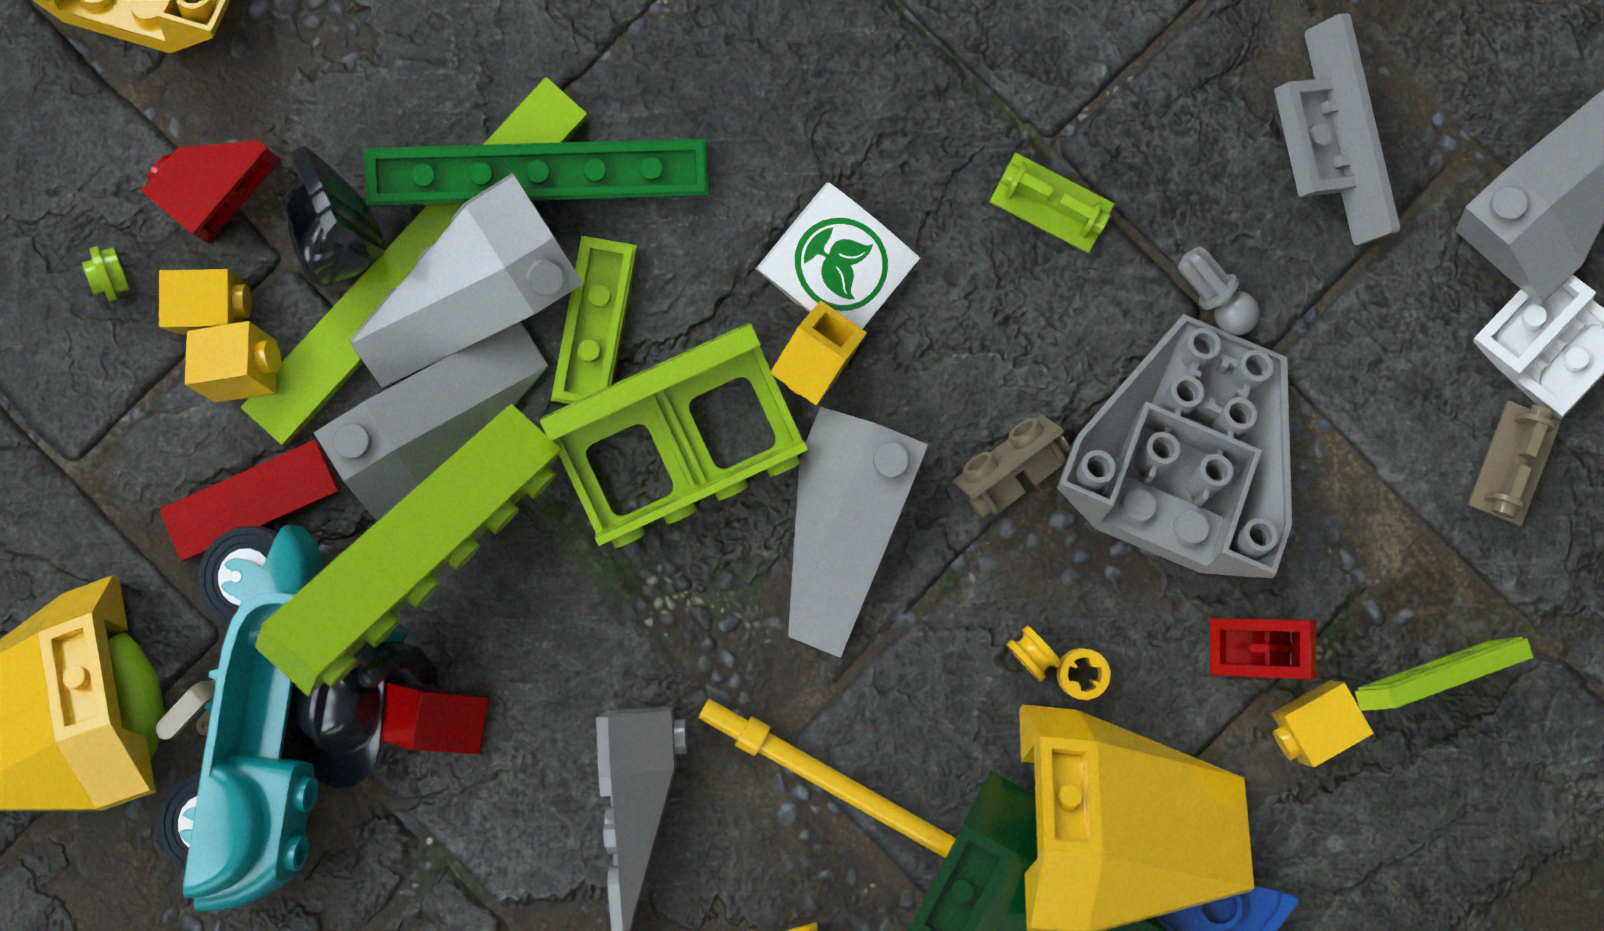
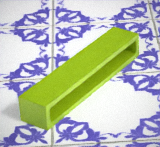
(406, 550)

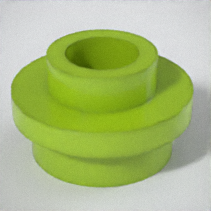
(105, 273)

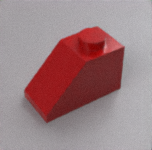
(208, 183)

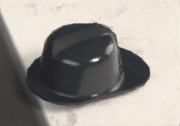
(340, 729)

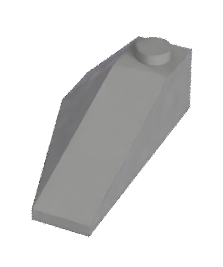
(1544, 207)
(475, 280)
(419, 423)
(845, 513)
(637, 771)

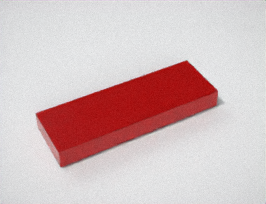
(251, 499)

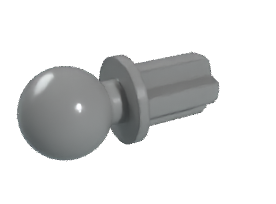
(1234, 310)

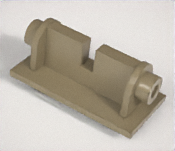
(1514, 462)
(990, 476)

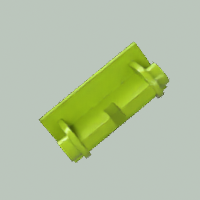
(1052, 203)

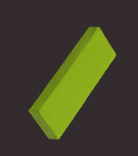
(594, 319)
(1443, 673)

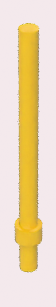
(755, 737)

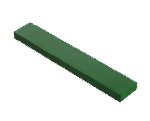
(543, 170)

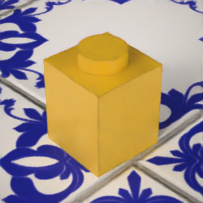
(201, 299)
(818, 352)
(231, 362)
(1320, 724)

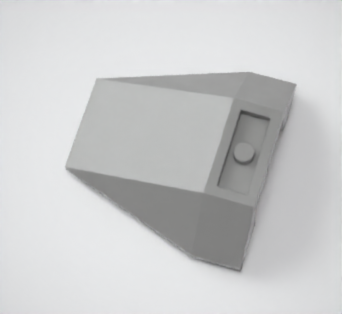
(1192, 455)

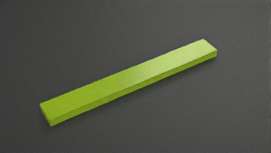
(325, 355)

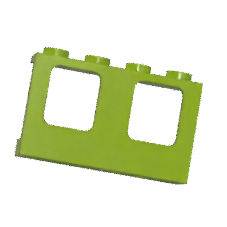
(661, 402)

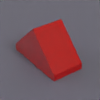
(1263, 648)
(433, 719)

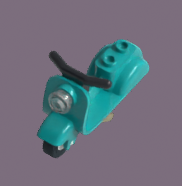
(247, 811)

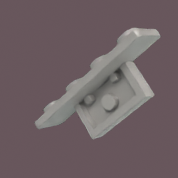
(1335, 132)

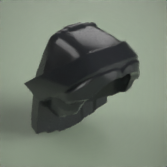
(329, 223)

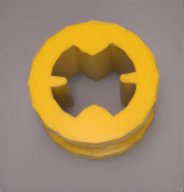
(1034, 653)
(1092, 659)

